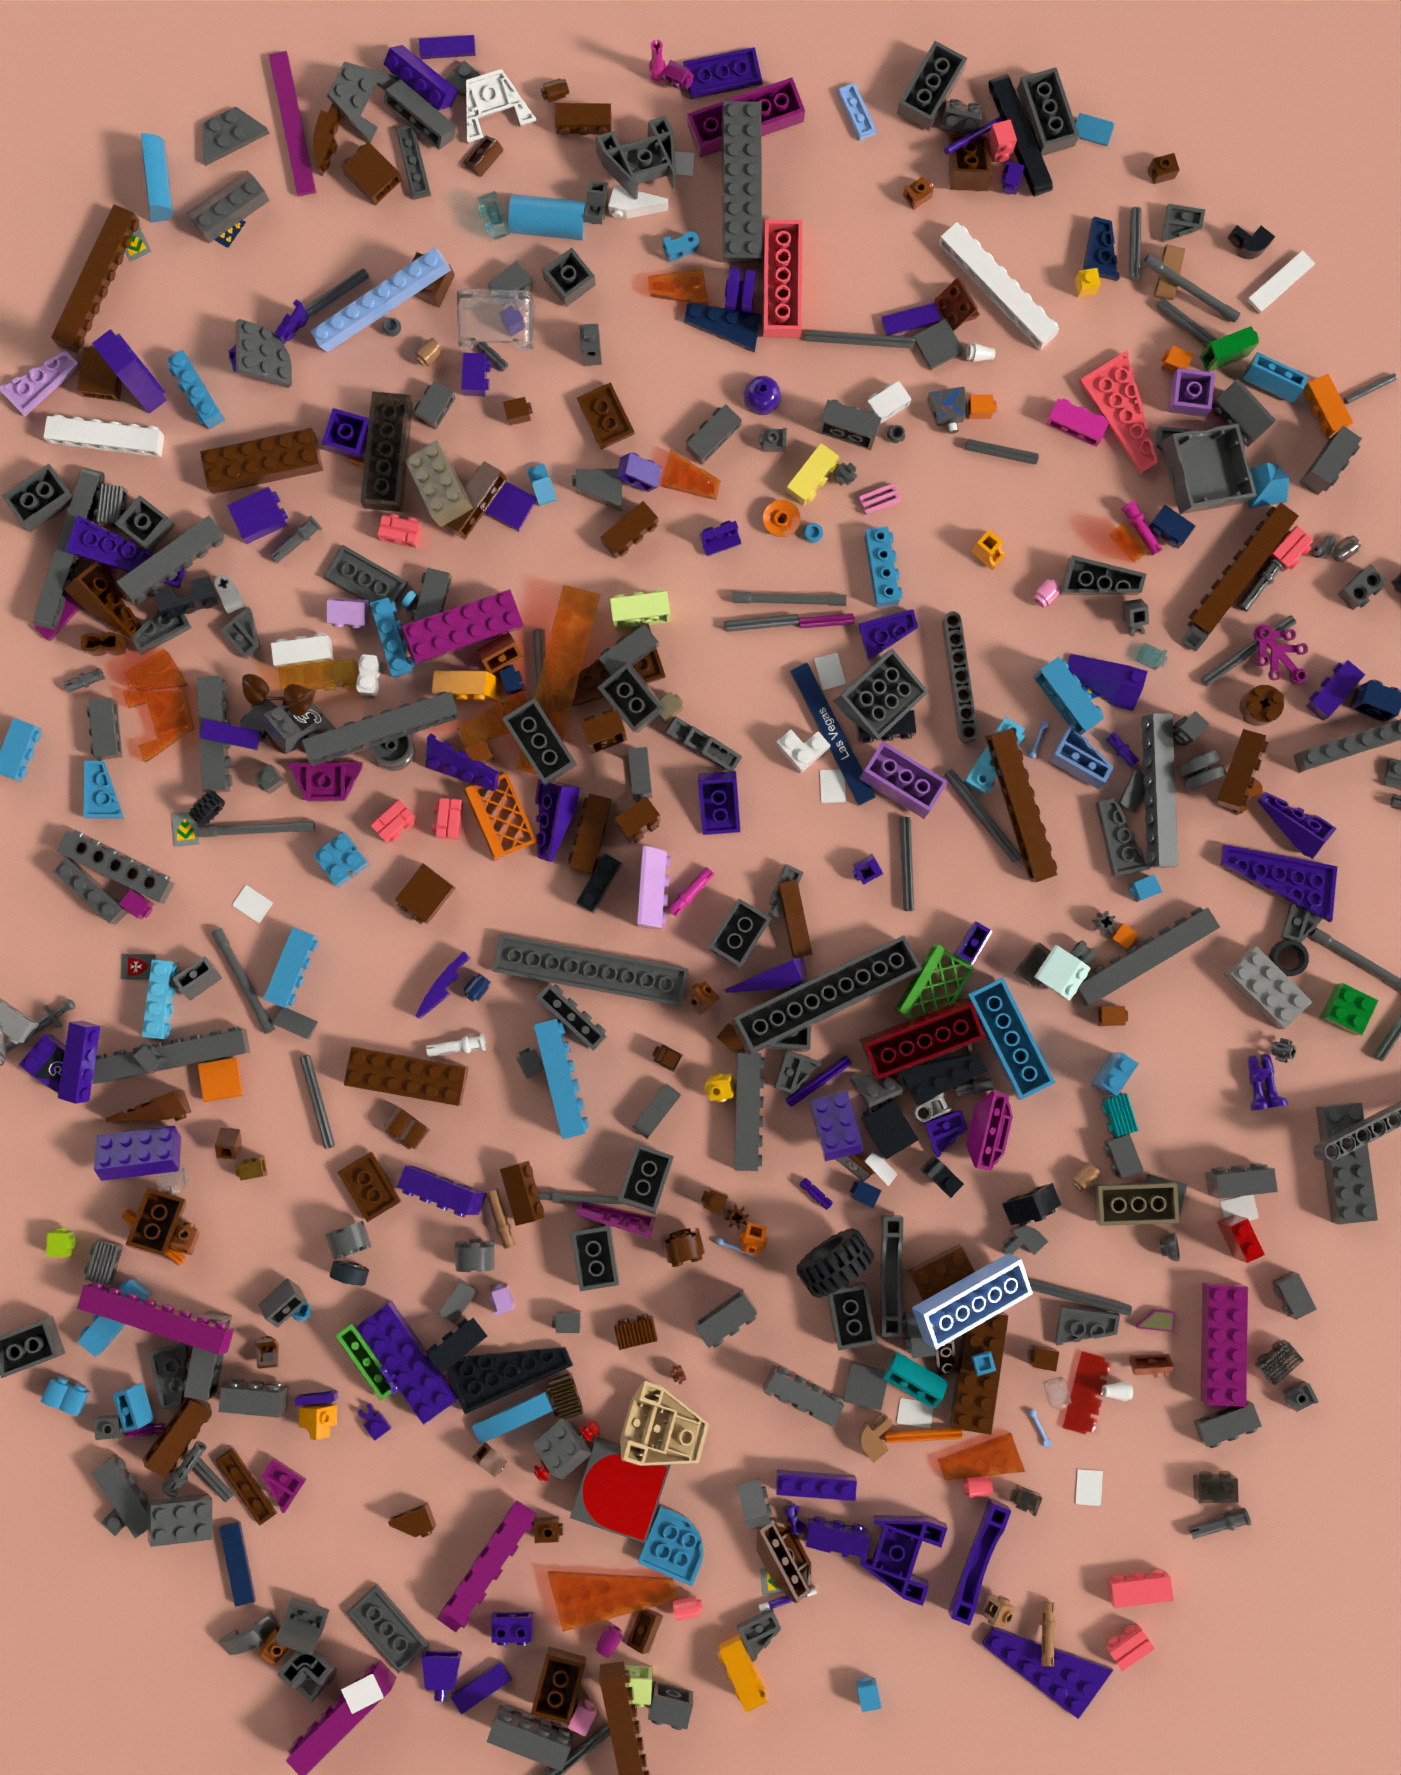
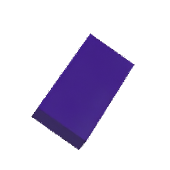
(314, 1398)

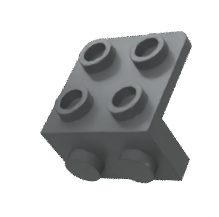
(302, 1626)

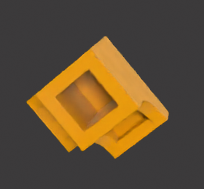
(989, 549)
(318, 1419)

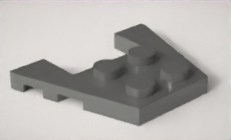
(352, 91)

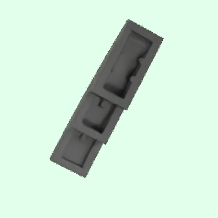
(703, 744)

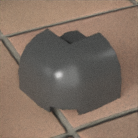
(308, 1673)

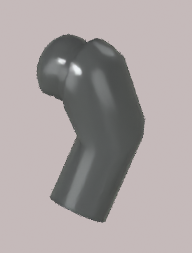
(1325, 549)

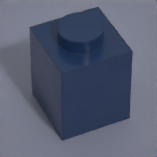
(864, 1193)

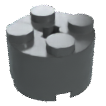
(348, 1240)
(474, 1256)

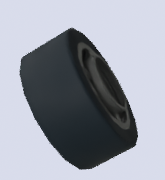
(349, 1273)

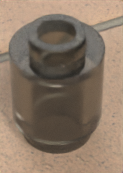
(1345, 548)

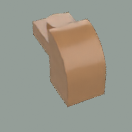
(870, 1437)

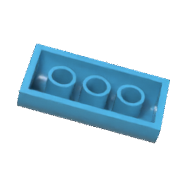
(156, 177)
(546, 217)

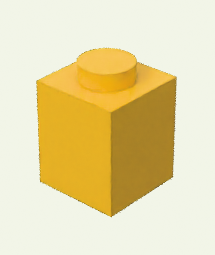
(1087, 282)

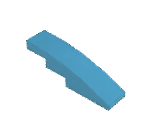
(512, 1417)

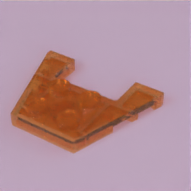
(169, 716)

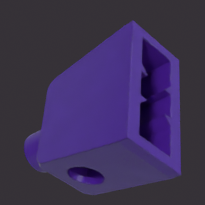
(440, 1671)

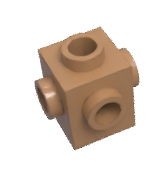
(998, 1610)

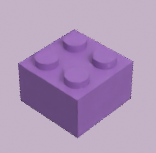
(1191, 392)

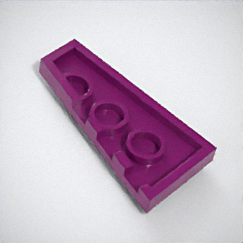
(617, 1218)

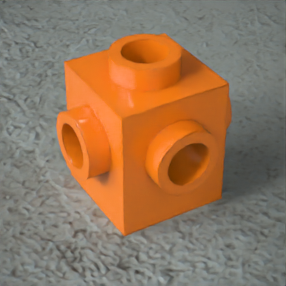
(753, 1239)

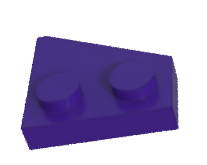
(944, 1130)

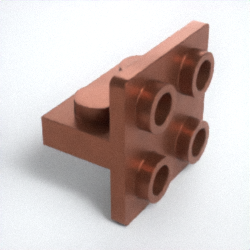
(956, 304)

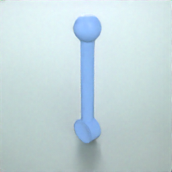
(1043, 725)
(720, 1241)
(1047, 1443)

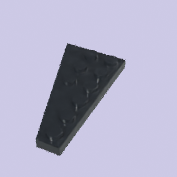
(495, 1375)

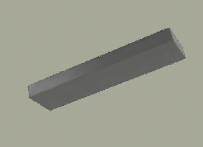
(413, 162)

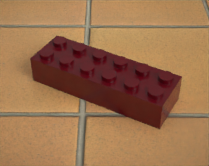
(922, 1038)

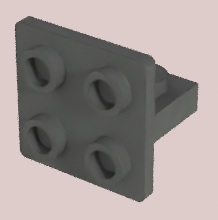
(961, 116)

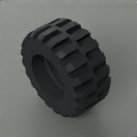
(835, 1263)

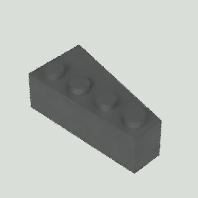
(1098, 578)

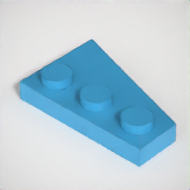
(99, 793)

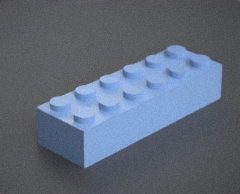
(972, 1301)

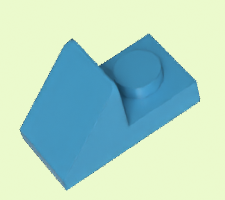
(541, 484)

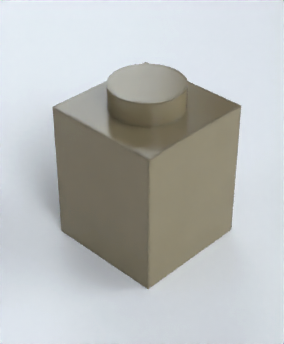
(673, 706)

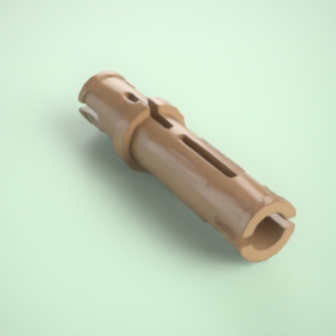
(503, 1226)
(1047, 1633)

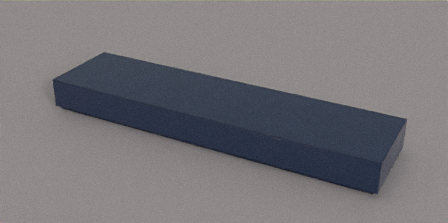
(237, 1564)

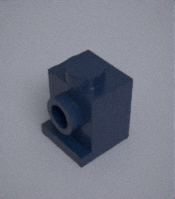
(511, 680)

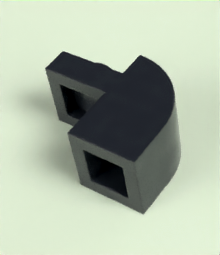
(1253, 245)
(941, 1176)

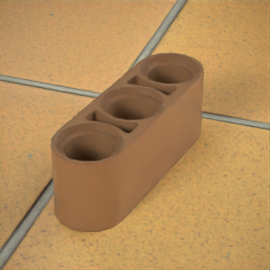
(1172, 258)

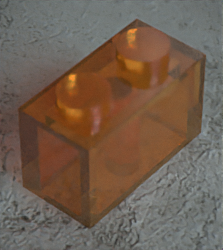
(1128, 542)

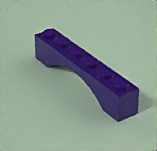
(969, 1585)

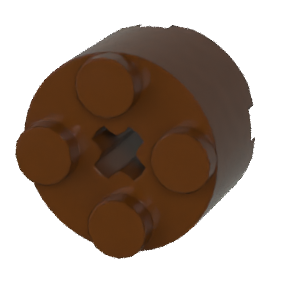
(1271, 700)
(683, 1246)

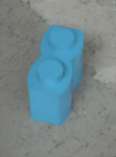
(65, 1396)

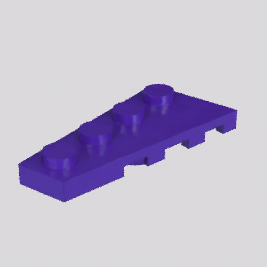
(448, 761)

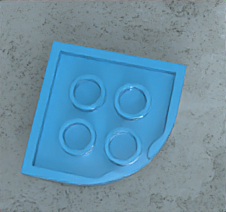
(673, 1546)

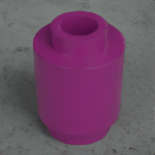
(609, 1640)

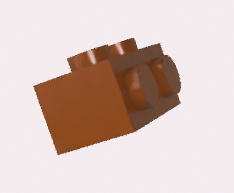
(499, 653)

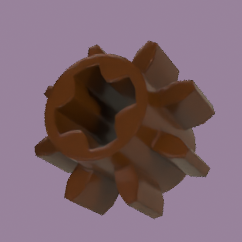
(732, 1213)

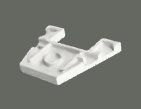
(490, 95)

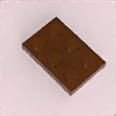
(605, 416)
(369, 1186)

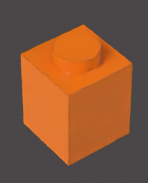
(1175, 359)
(981, 406)

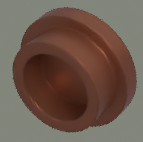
(678, 1374)

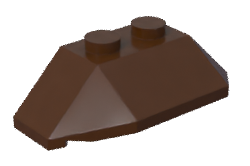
(785, 1560)

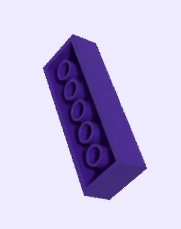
(130, 370)
(404, 1355)

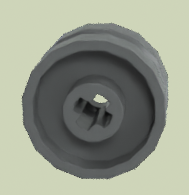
(397, 757)
(1201, 770)

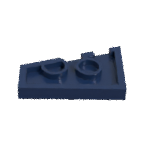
(1100, 249)

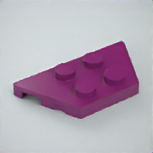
(326, 780)

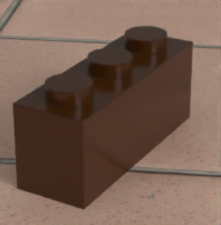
(583, 118)
(629, 530)
(522, 1193)

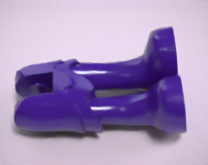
(1257, 1076)

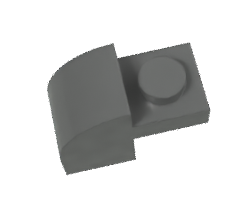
(596, 202)
(1025, 1235)

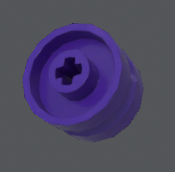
(739, 289)

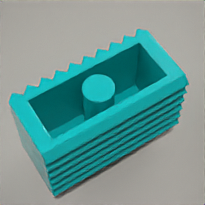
(1119, 1115)

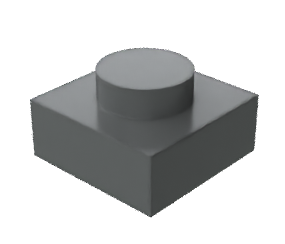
(1194, 638)
(114, 1522)

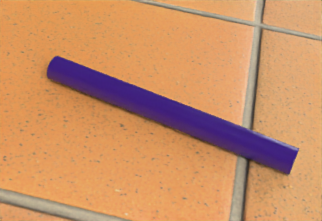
(972, 136)

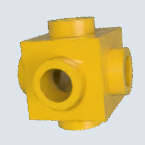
(720, 1087)

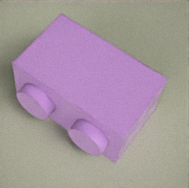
(347, 611)

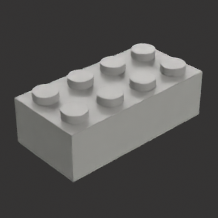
(1267, 987)

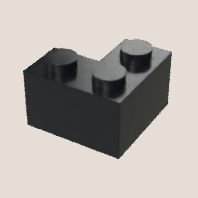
(1032, 1205)

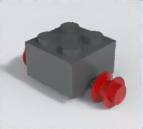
(563, 1448)

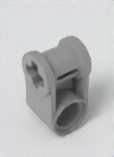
(229, 596)
(934, 1107)

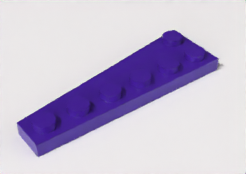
(109, 549)

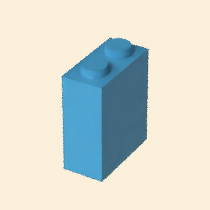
(1114, 1073)

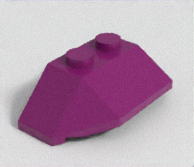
(989, 1130)

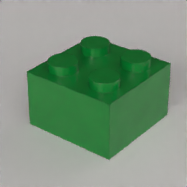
(1349, 1009)

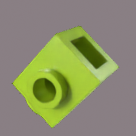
(60, 1243)

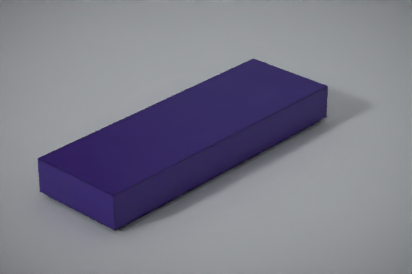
(447, 47)
(910, 319)
(230, 734)
(481, 1687)

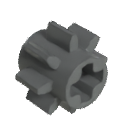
(845, 474)
(1109, 919)
(1283, 1050)

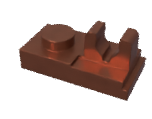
(1151, 1364)

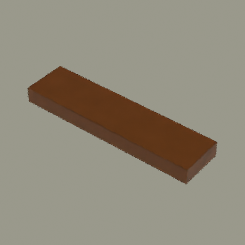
(794, 918)
(246, 1486)

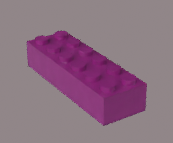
(779, 110)
(461, 627)
(1224, 1344)
(334, 1725)

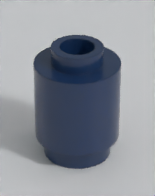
(476, 987)

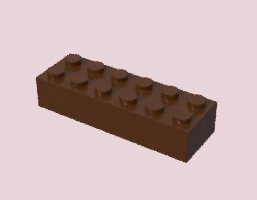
(261, 461)
(406, 1076)
(977, 1395)

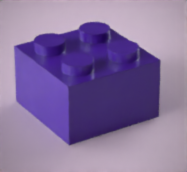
(346, 434)

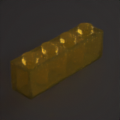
(321, 675)

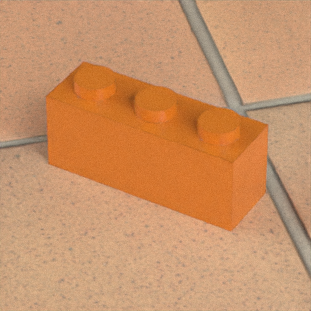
(1327, 405)

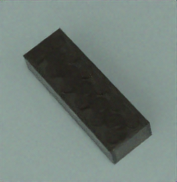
(386, 451)

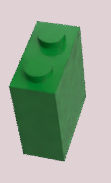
(1229, 349)

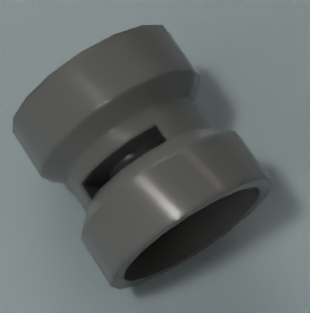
(1083, 952)

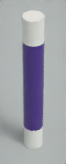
(781, 1601)

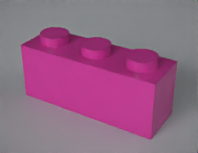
(1077, 422)

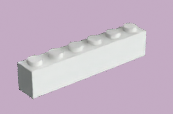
(104, 436)

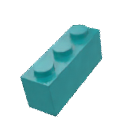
(915, 1380)

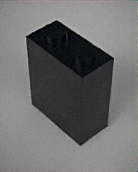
(888, 1128)

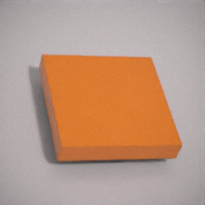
(220, 1079)

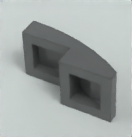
(241, 1642)

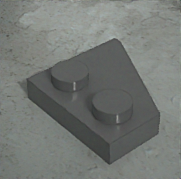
(1181, 221)
(875, 1091)
(758, 1632)

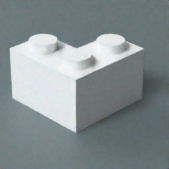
(800, 753)

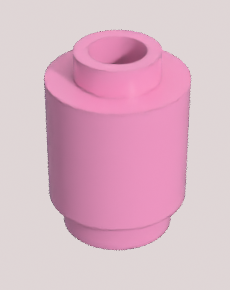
(1047, 593)

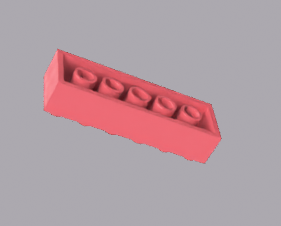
(782, 279)

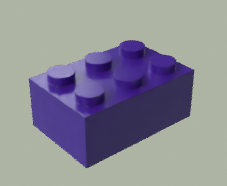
(836, 1126)

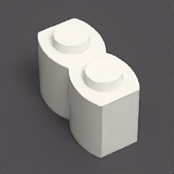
(367, 680)

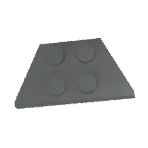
(229, 133)

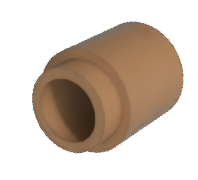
(428, 352)
(1085, 1177)

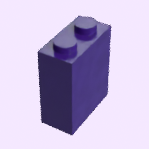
(258, 515)

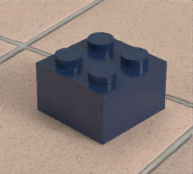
(1377, 700)

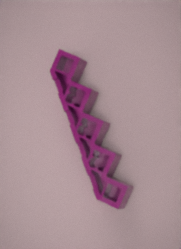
(487, 1566)

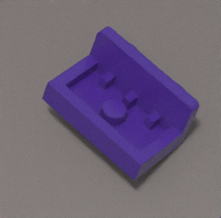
(720, 538)

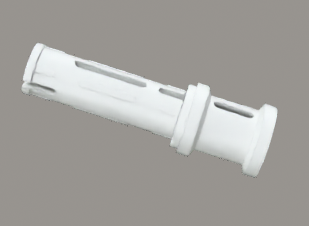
(466, 1045)

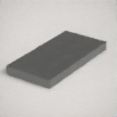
(364, 577)
(387, 1628)

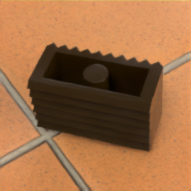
(565, 1397)

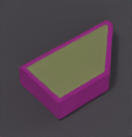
(1158, 1320)

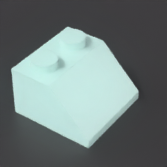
(1062, 972)

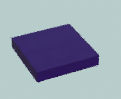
(511, 506)

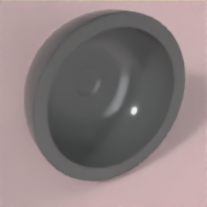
(1170, 1247)

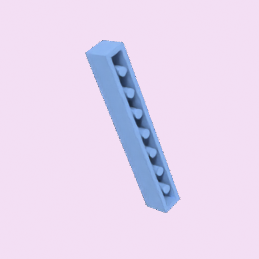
(381, 300)

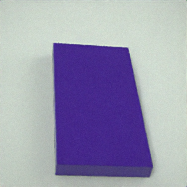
(724, 73)

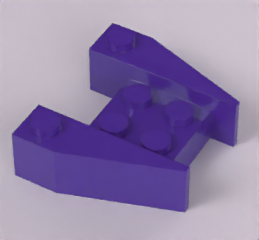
(898, 1552)

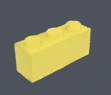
(813, 474)

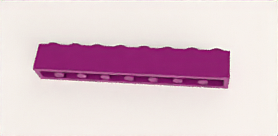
(156, 1318)

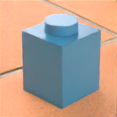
(1145, 888)
(868, 1694)

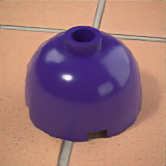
(762, 395)

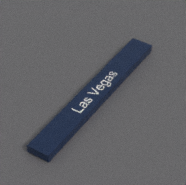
(832, 733)

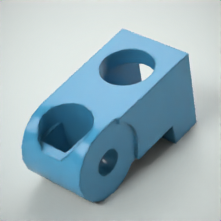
(681, 246)

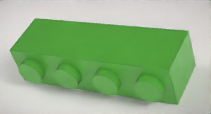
(363, 1360)

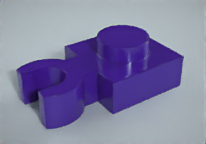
(376, 1424)

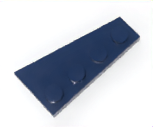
(728, 324)

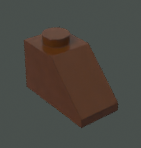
(414, 1521)

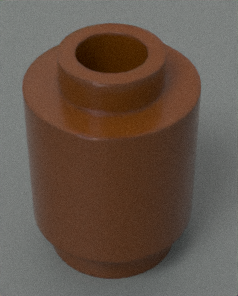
(555, 90)

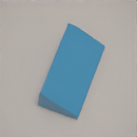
(1094, 129)

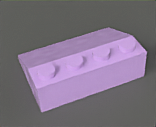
(652, 888)

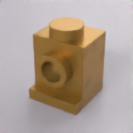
(251, 1168)

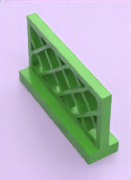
(919, 981)

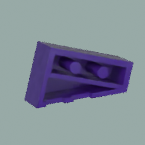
(837, 1537)

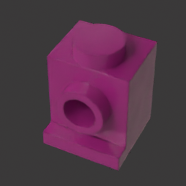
(677, 75)

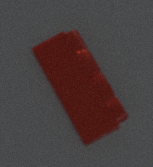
(1084, 1389)

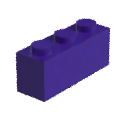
(1334, 689)

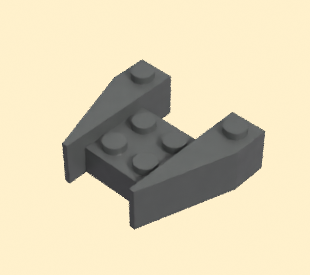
(641, 159)

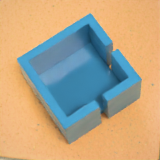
(339, 858)

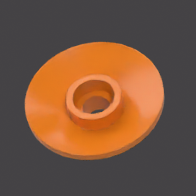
(781, 509)

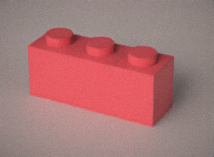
(1140, 1588)

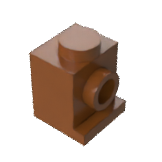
(916, 197)
(187, 1244)
(270, 1650)

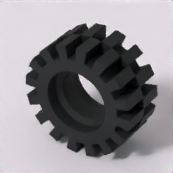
(206, 808)

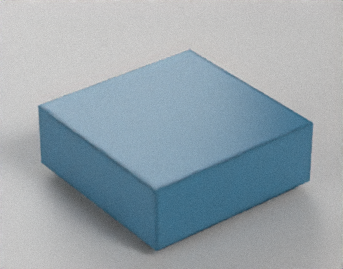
(983, 1363)

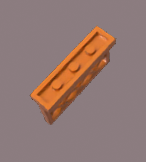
(486, 826)

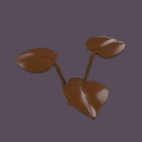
(295, 696)

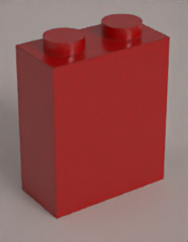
(1241, 1238)

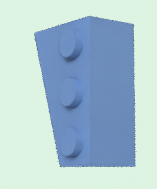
(1080, 758)

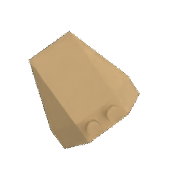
(661, 1429)

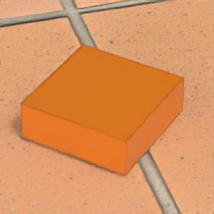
(1124, 936)

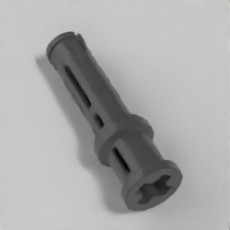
(303, 533)
(1265, 578)
(179, 1475)
(1229, 1521)

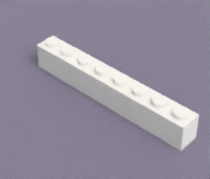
(998, 285)

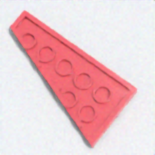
(1118, 400)

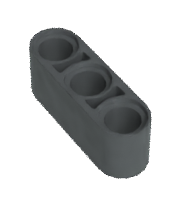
(656, 1111)

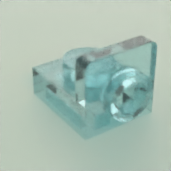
(1151, 656)

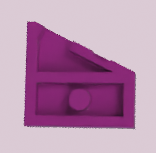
(283, 1483)

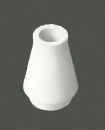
(979, 353)
(1120, 1391)

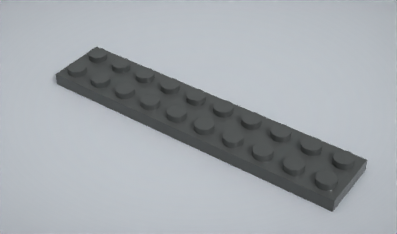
(590, 970)

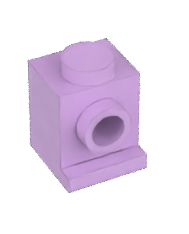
(501, 1299)

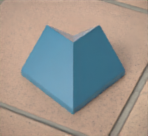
(1270, 485)

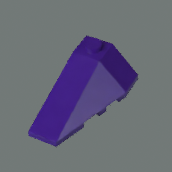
(1111, 680)
(556, 808)
(1304, 832)
(780, 977)

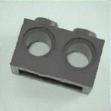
(1361, 586)

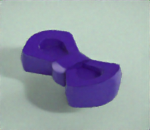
(389, 1379)
(797, 1526)

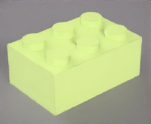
(640, 609)

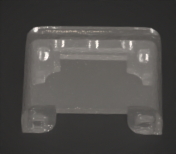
(495, 317)

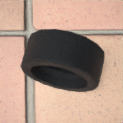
(1299, 947)

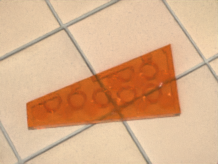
(599, 1597)

